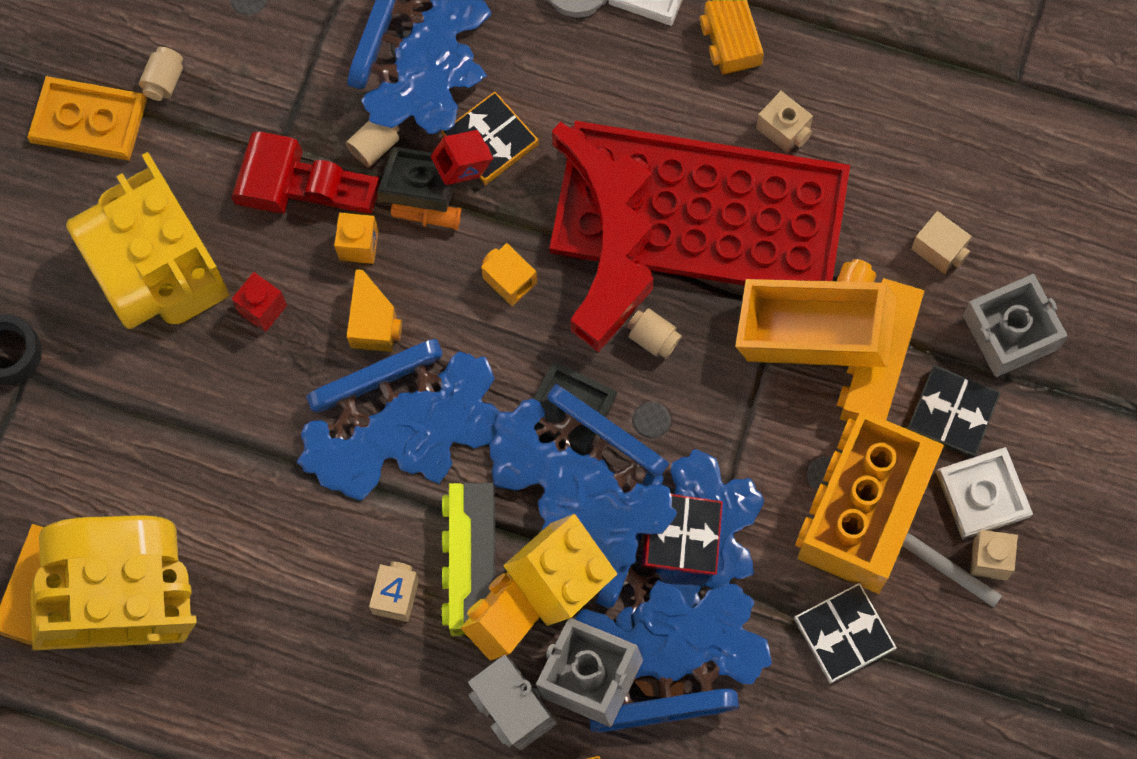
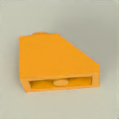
(372, 317)

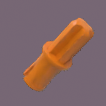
(426, 216)

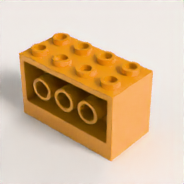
(888, 471)

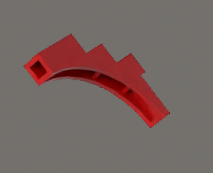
(615, 189)

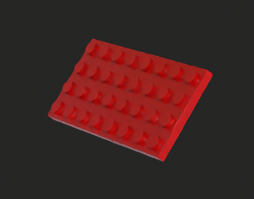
(715, 209)

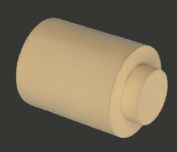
(372, 142)

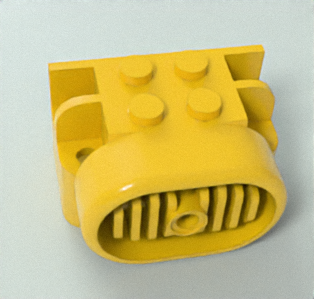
(147, 252)
(109, 584)

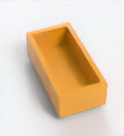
(816, 322)

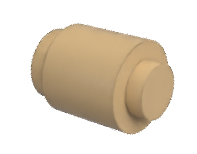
(161, 73)
(653, 333)

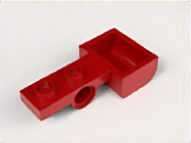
(274, 174)

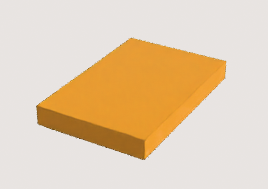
(87, 118)

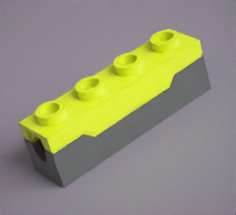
(469, 549)

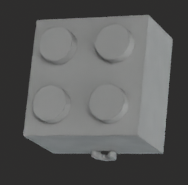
(1015, 325)
(589, 671)
(512, 704)

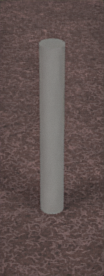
(951, 570)

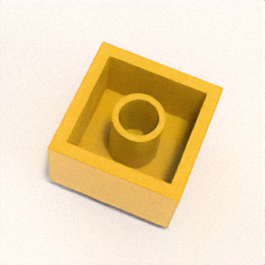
(560, 570)

